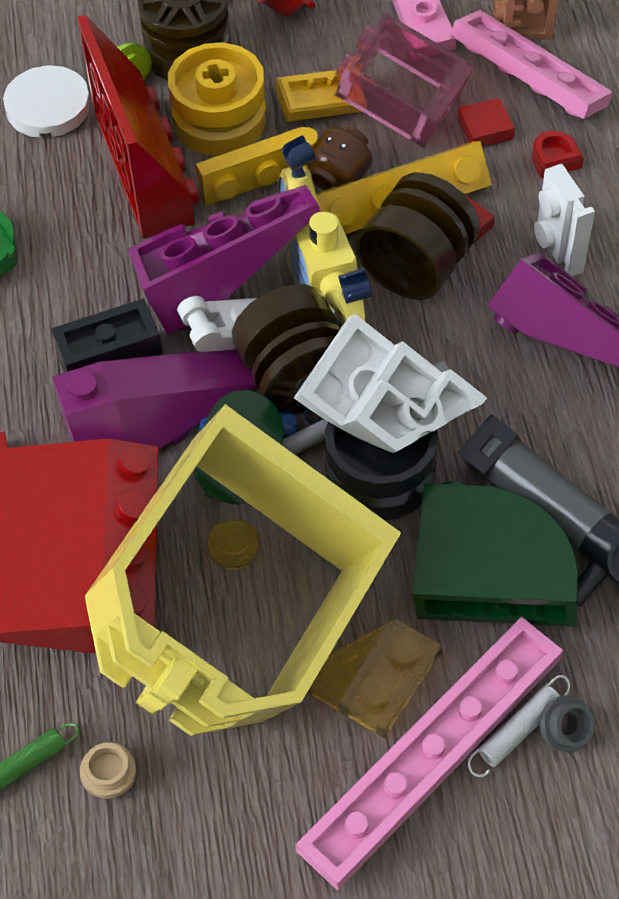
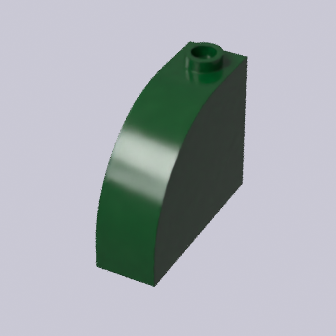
(492, 559)

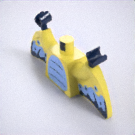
(321, 251)

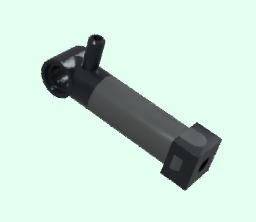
(510, 465)

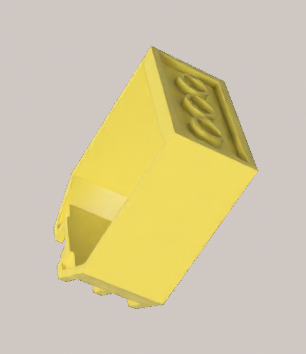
(298, 502)

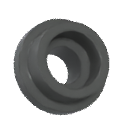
(579, 728)

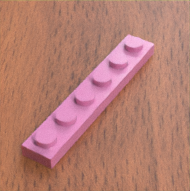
(428, 753)

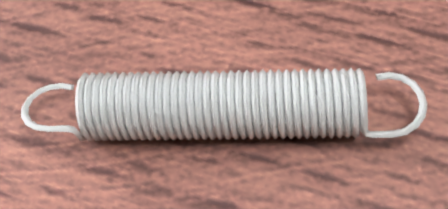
(516, 728)

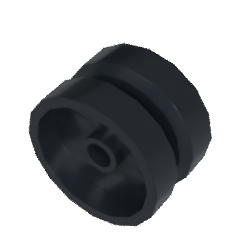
(378, 478)

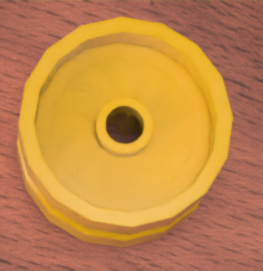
(217, 98)

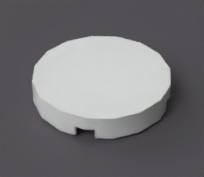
(47, 101)

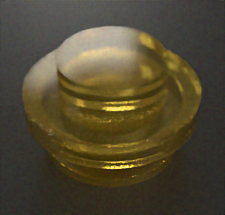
(233, 544)

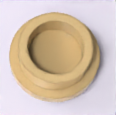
(108, 770)

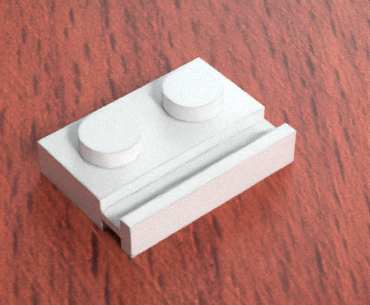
(563, 221)

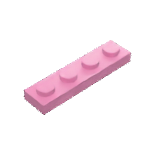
(531, 64)

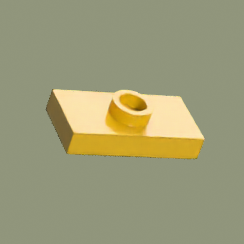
(311, 96)

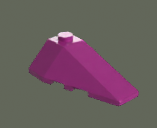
(217, 256)
(551, 307)
(148, 397)

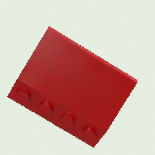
(137, 136)
(59, 528)

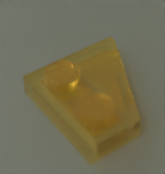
(376, 675)

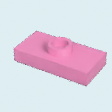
(428, 19)

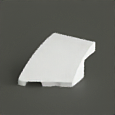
(383, 389)

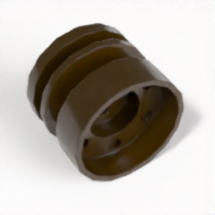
(179, 25)
(417, 236)
(283, 340)

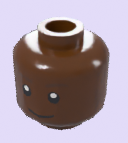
(340, 157)

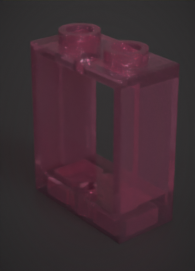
(417, 55)

